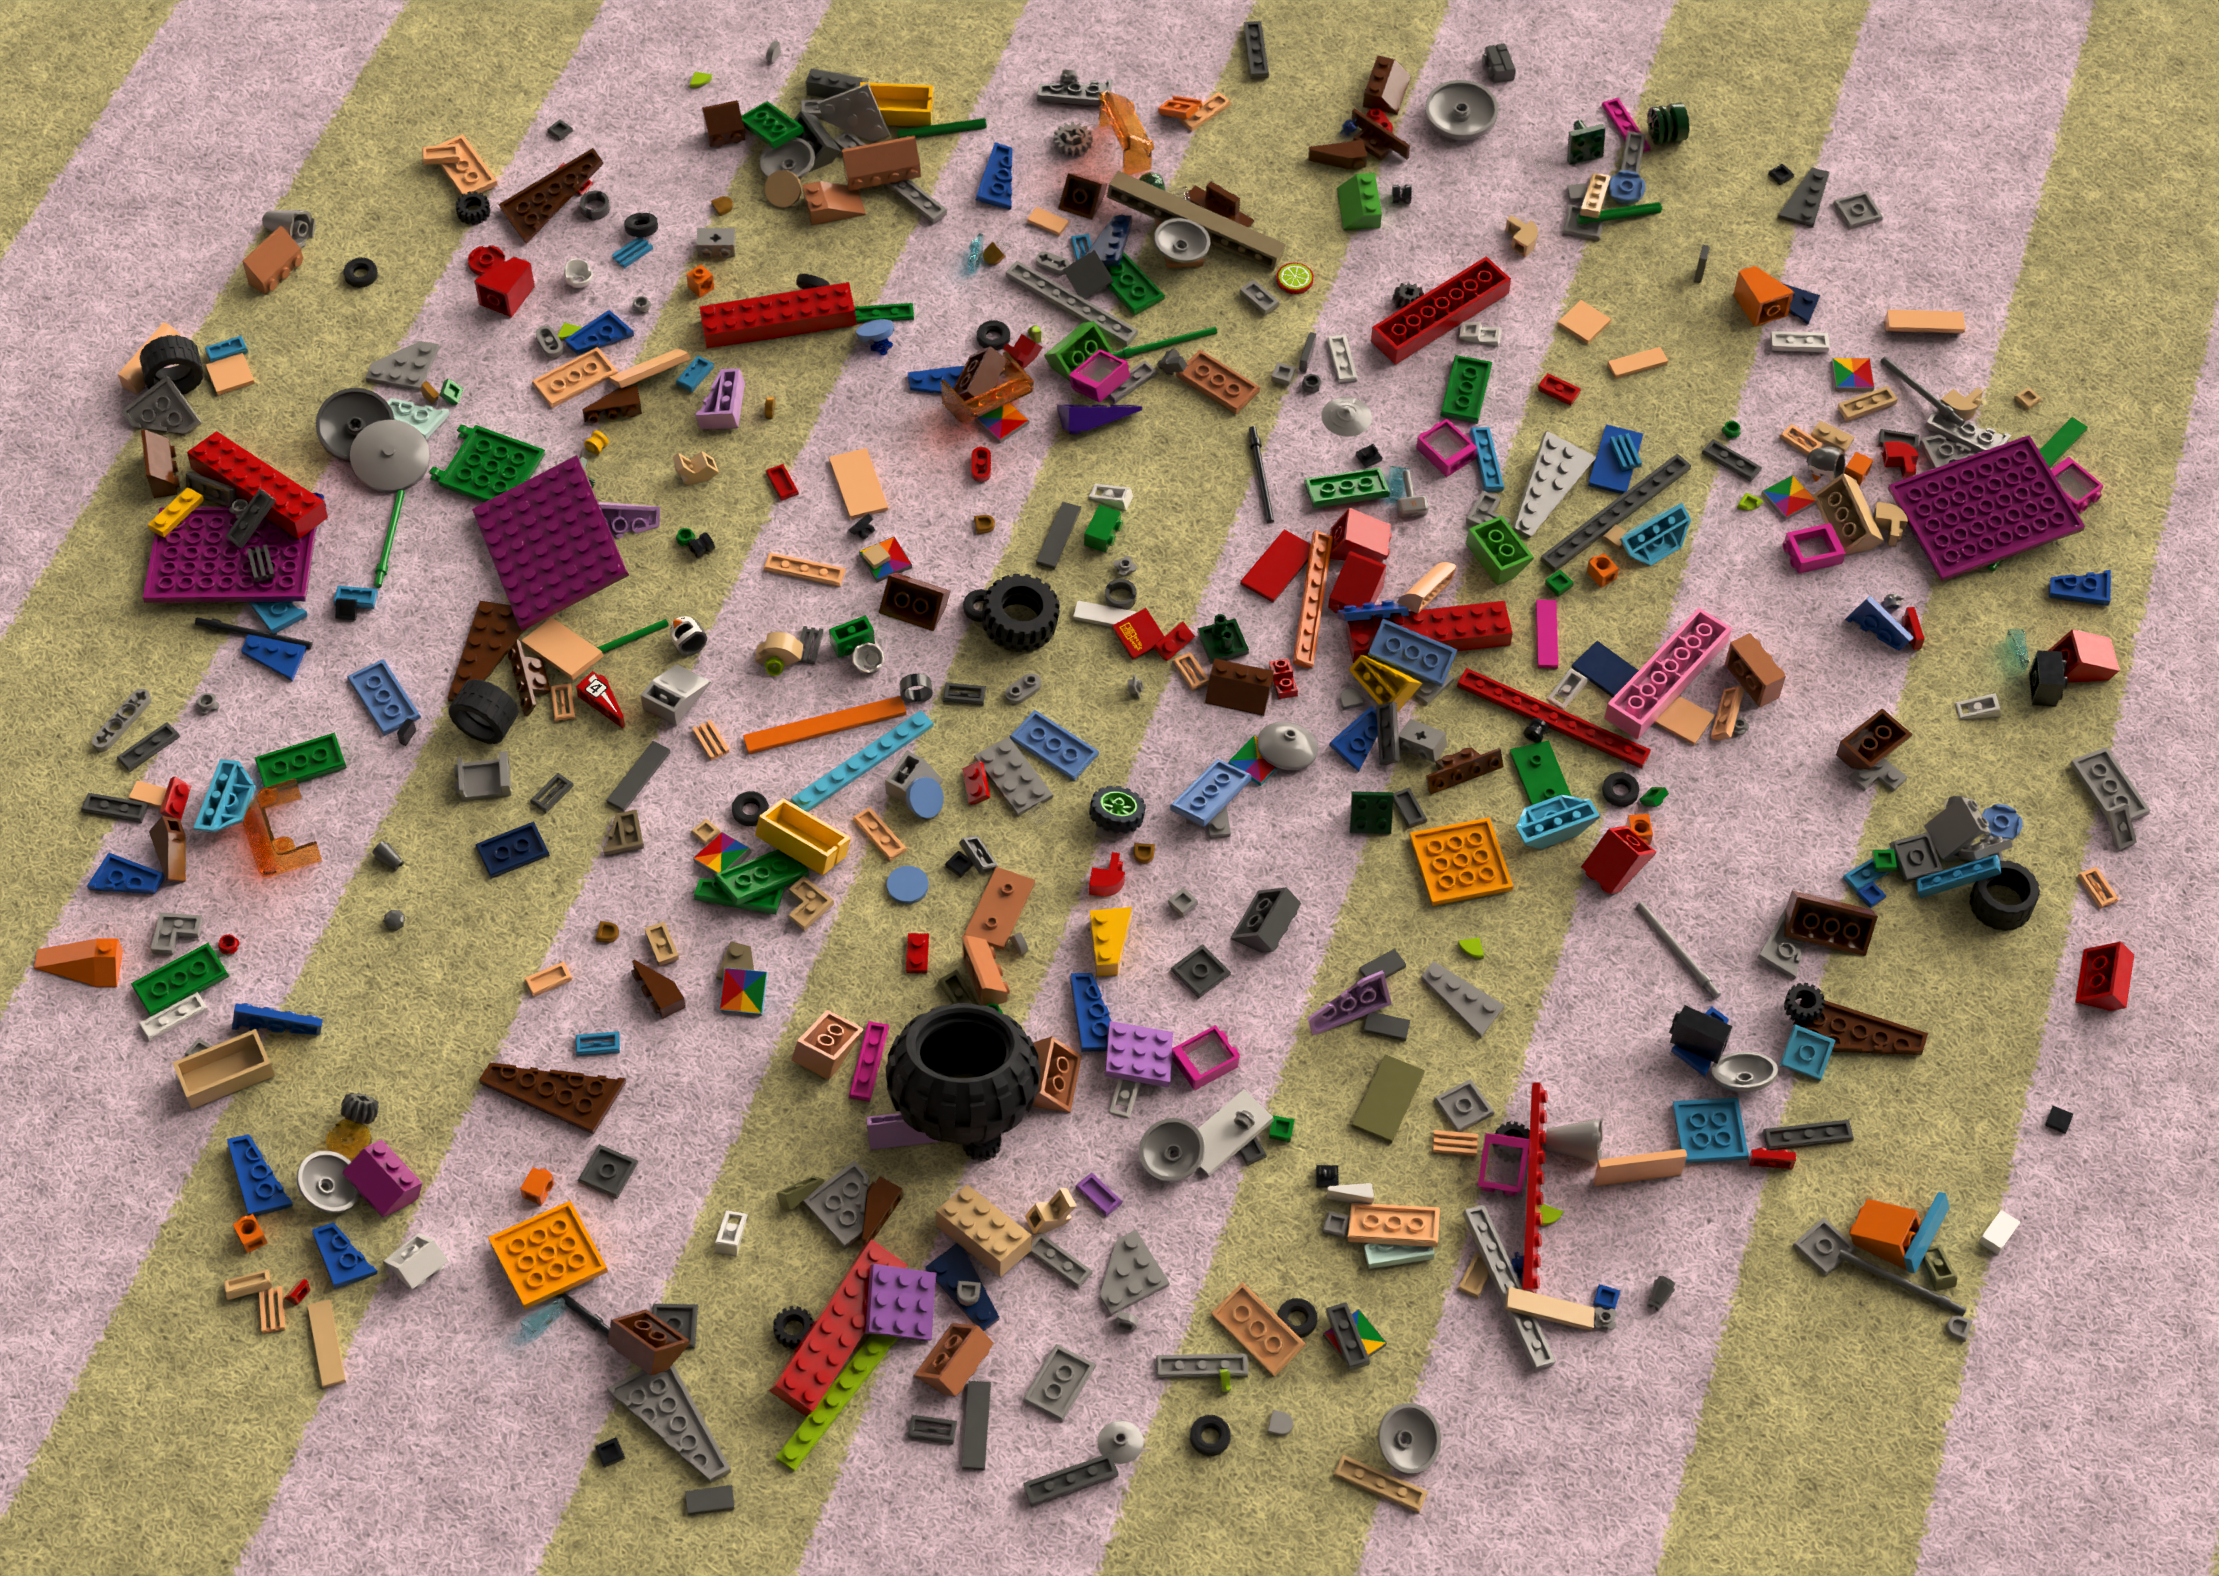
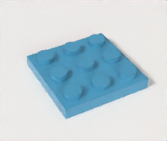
(1710, 1130)

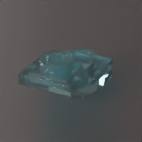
(975, 259)
(1396, 484)

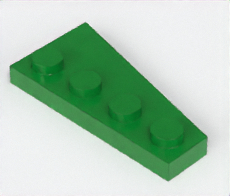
(710, 891)

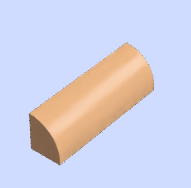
(1924, 321)
(132, 375)
(1428, 587)

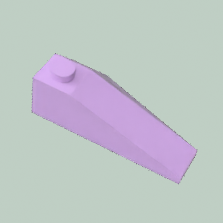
(630, 517)
(1359, 1000)

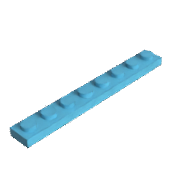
(862, 761)

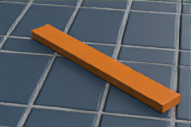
(1312, 599)
(824, 725)

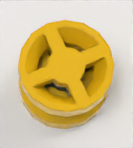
(596, 442)

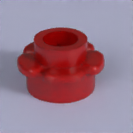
(224, 941)

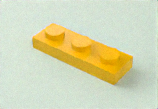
(175, 512)

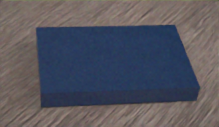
(1604, 668)
(512, 850)

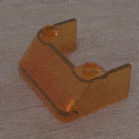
(1121, 115)
(1019, 386)
(278, 854)

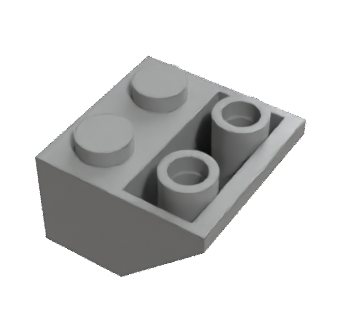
(908, 769)

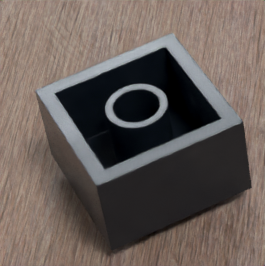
(2047, 678)

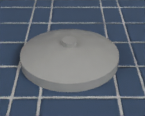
(1461, 109)
(389, 456)

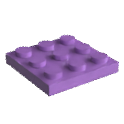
(1138, 1054)
(900, 1302)

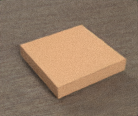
(1584, 322)
(230, 373)

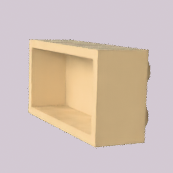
(223, 1069)
(983, 1230)

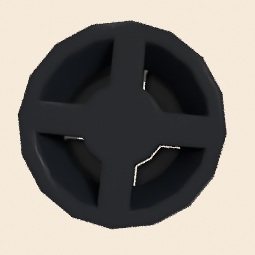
(1536, 730)

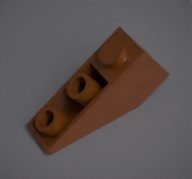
(625, 397)
(170, 847)
(664, 992)

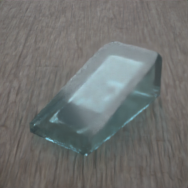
(2017, 643)
(539, 1321)

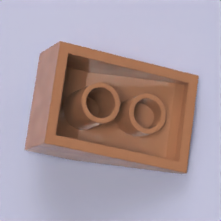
(831, 202)
(826, 1044)

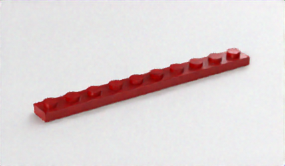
(1554, 717)
(1535, 1197)

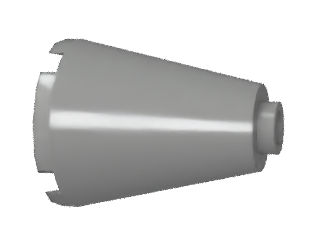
(296, 222)
(1576, 1140)

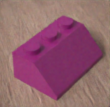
(383, 1179)

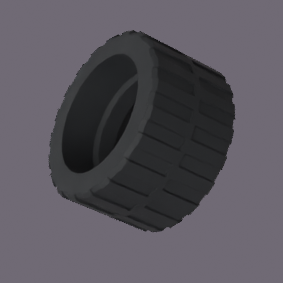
(171, 351)
(483, 711)
(2000, 915)

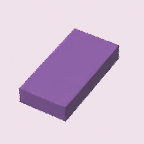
(1098, 1194)

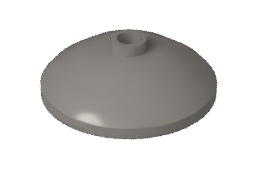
(795, 154)
(1182, 240)
(1287, 745)
(1744, 1071)
(1169, 1137)
(326, 1170)
(1420, 1437)

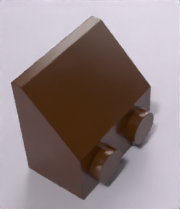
(723, 124)
(1082, 195)

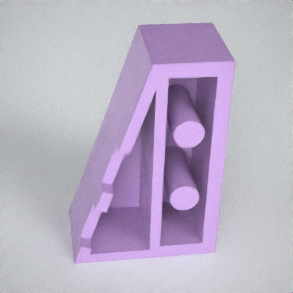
(724, 402)

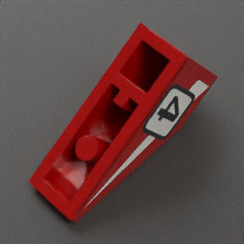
(597, 693)

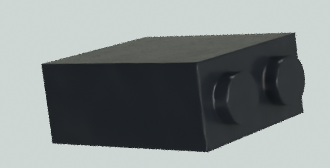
(1700, 1033)

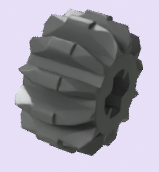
(1406, 294)
(359, 1108)

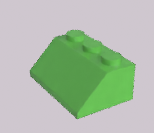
(1360, 202)
(1076, 348)
(1498, 549)

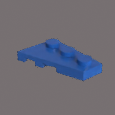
(599, 333)

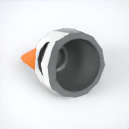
(1827, 462)
(687, 635)

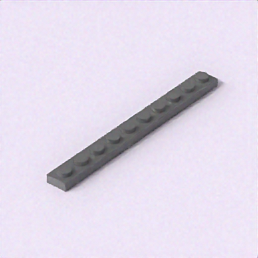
(1615, 512)

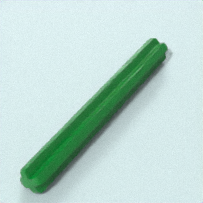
(945, 128)
(1623, 212)

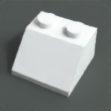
(416, 1260)

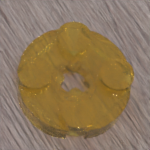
(344, 1129)

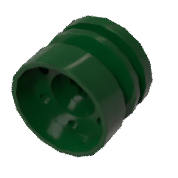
(1668, 123)

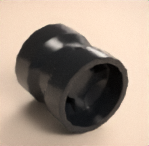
(1404, 192)
(701, 545)

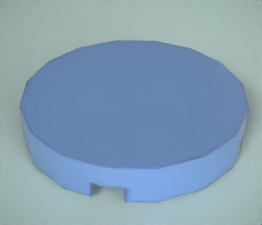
(1626, 187)
(875, 330)
(924, 797)
(1998, 817)
(907, 884)

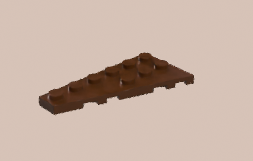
(543, 199)
(487, 644)
(1863, 1032)
(562, 1094)

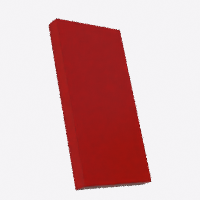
(1277, 566)

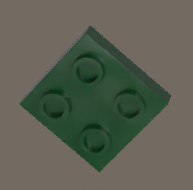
(1585, 142)
(1223, 639)
(1371, 812)

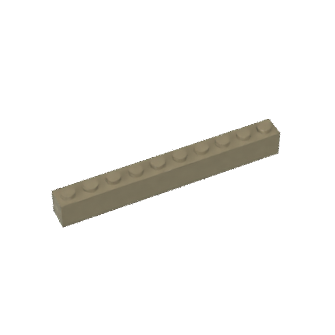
(1221, 230)

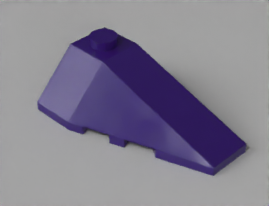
(1083, 418)

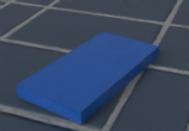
(1606, 469)

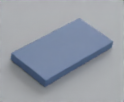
(1412, 652)
(383, 696)
(1054, 745)
(1210, 792)

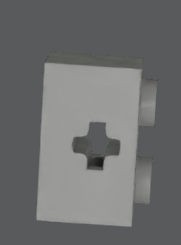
(716, 242)
(1422, 740)

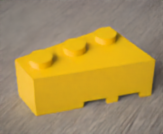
(1384, 681)
(1109, 936)

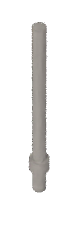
(1702, 978)

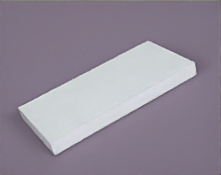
(1224, 1137)

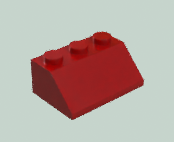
(2105, 976)

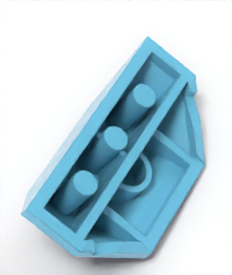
(1657, 535)
(226, 797)
(1555, 820)

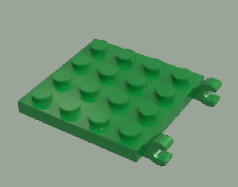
(488, 464)

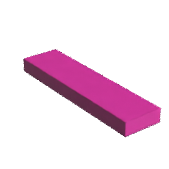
(1622, 119)
(1547, 634)
(869, 1061)

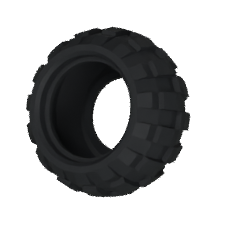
(955, 1042)

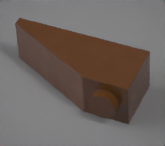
(1342, 155)
(881, 1202)

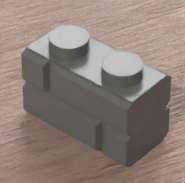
(1499, 63)

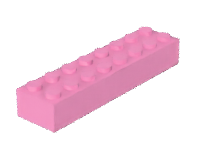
(1667, 673)

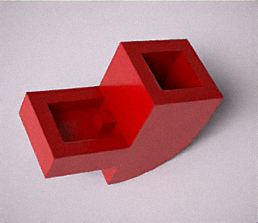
(1024, 351)
(1900, 455)
(1107, 881)

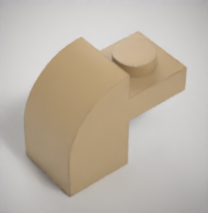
(1523, 234)
(1964, 406)
(696, 470)
(1892, 519)
(779, 645)
(1052, 1214)

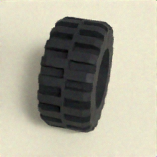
(1022, 591)

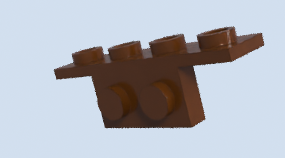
(1377, 139)
(1220, 202)
(529, 677)
(1462, 767)

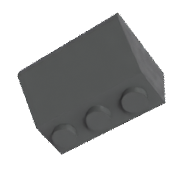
(828, 83)
(817, 136)
(1267, 919)

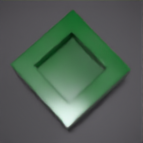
(451, 392)
(1559, 582)
(1654, 796)
(1884, 860)
(1281, 1128)

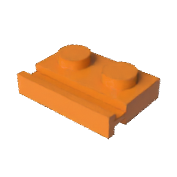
(1180, 107)

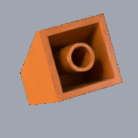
(1762, 296)
(1885, 1230)

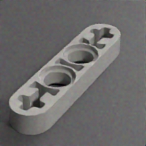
(118, 719)

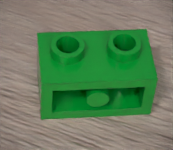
(1102, 528)
(851, 634)

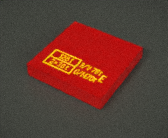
(1138, 633)

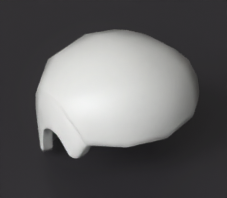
(577, 269)
(867, 654)

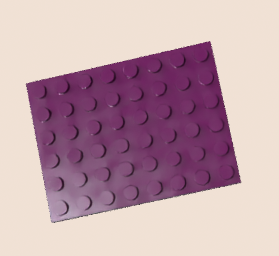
(1986, 508)
(550, 542)
(205, 566)

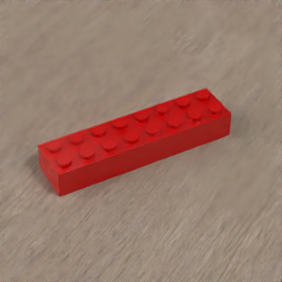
(1440, 310)
(778, 315)
(226, 462)
(1455, 626)
(831, 1334)

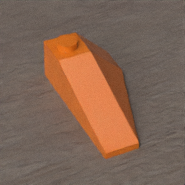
(87, 961)

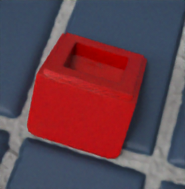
(298, 1292)

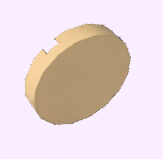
(783, 188)

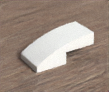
(1476, 333)

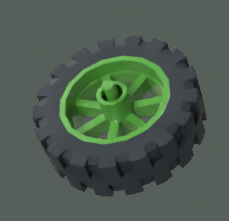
(1111, 807)

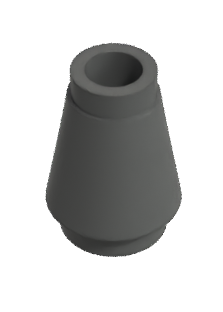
(387, 855)
(1661, 1291)

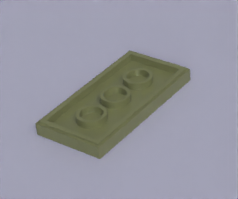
(1388, 1098)

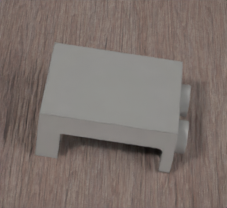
(483, 778)
(1956, 827)

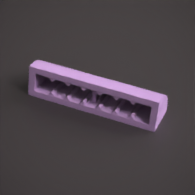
(892, 1131)

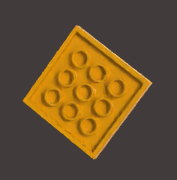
(1460, 861)
(547, 1254)

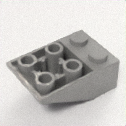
(673, 693)

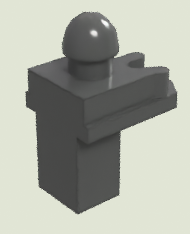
(1172, 362)

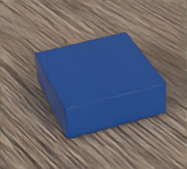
(1871, 894)
(1606, 1297)

